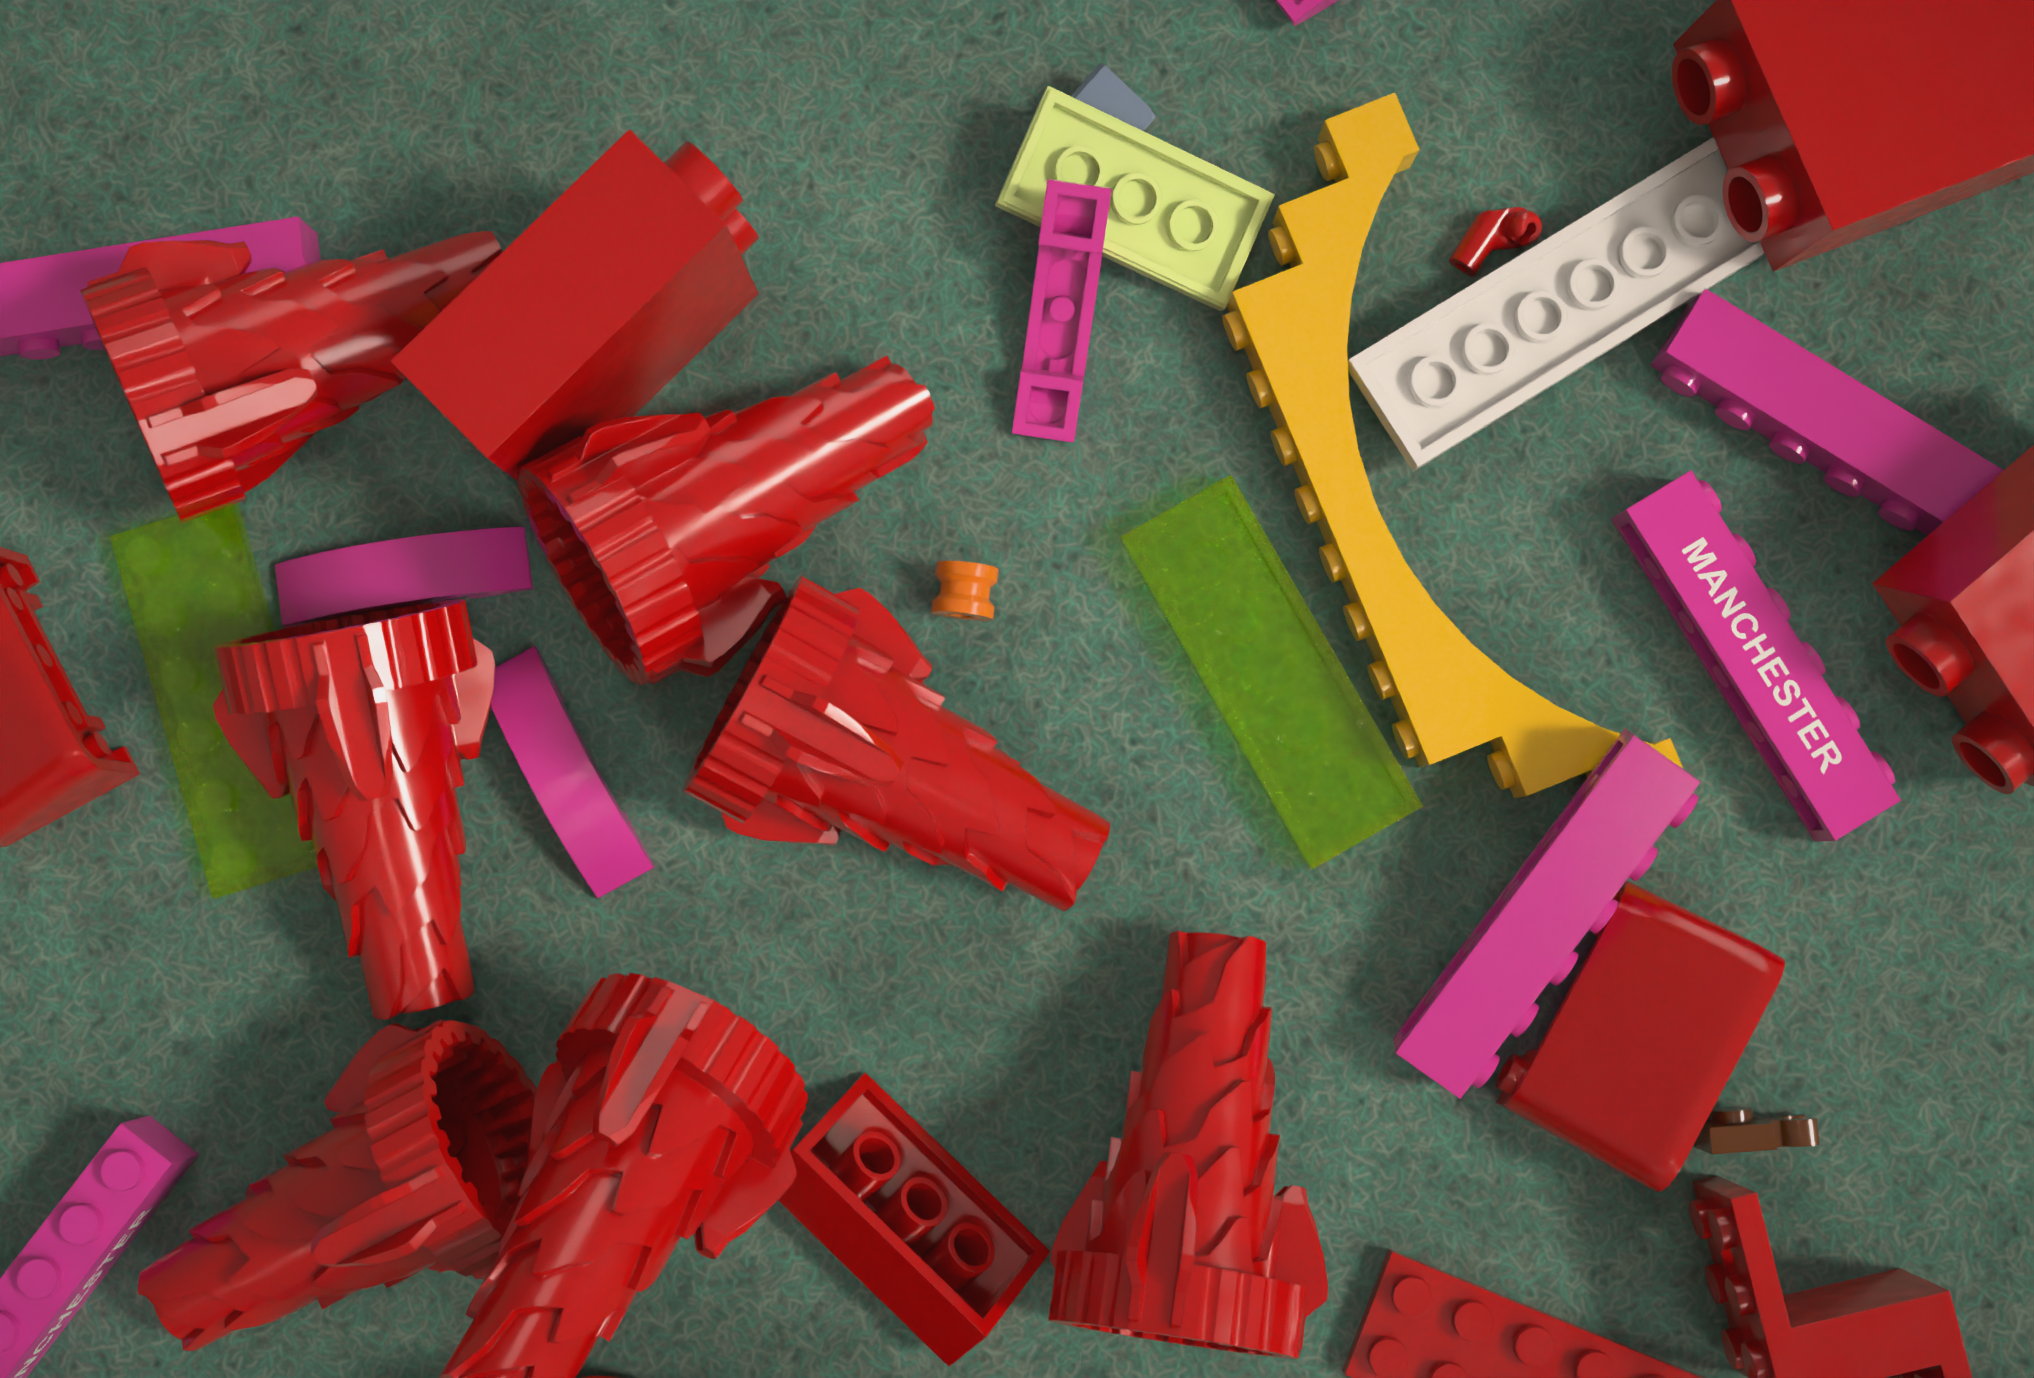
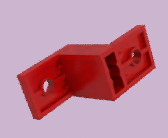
(1840, 1330)

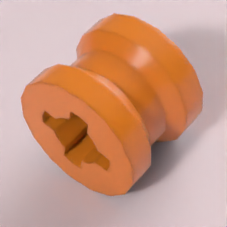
(964, 590)

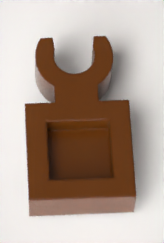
(1737, 1131)

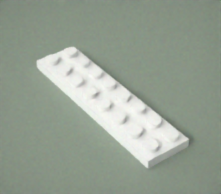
(1554, 308)

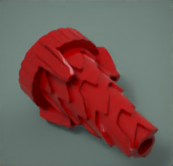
(250, 365)
(679, 514)
(848, 738)
(369, 741)
(639, 1135)
(403, 1183)
(1183, 1216)

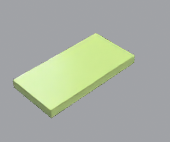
(1166, 210)

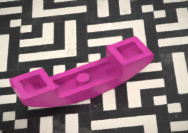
(1061, 309)
(403, 573)
(565, 775)

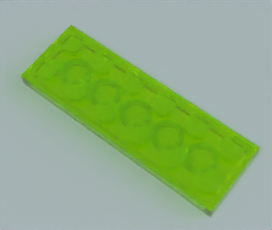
(186, 594)
(1270, 672)

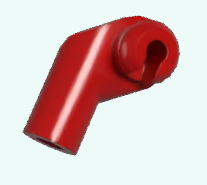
(1492, 232)

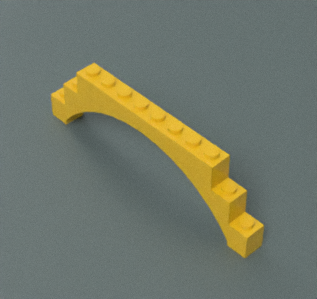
(1297, 346)

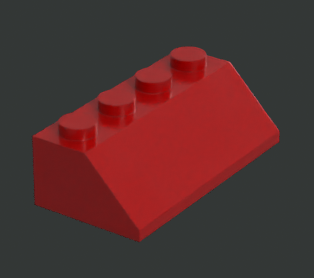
(910, 1221)

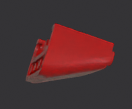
(47, 741)
(1644, 1037)

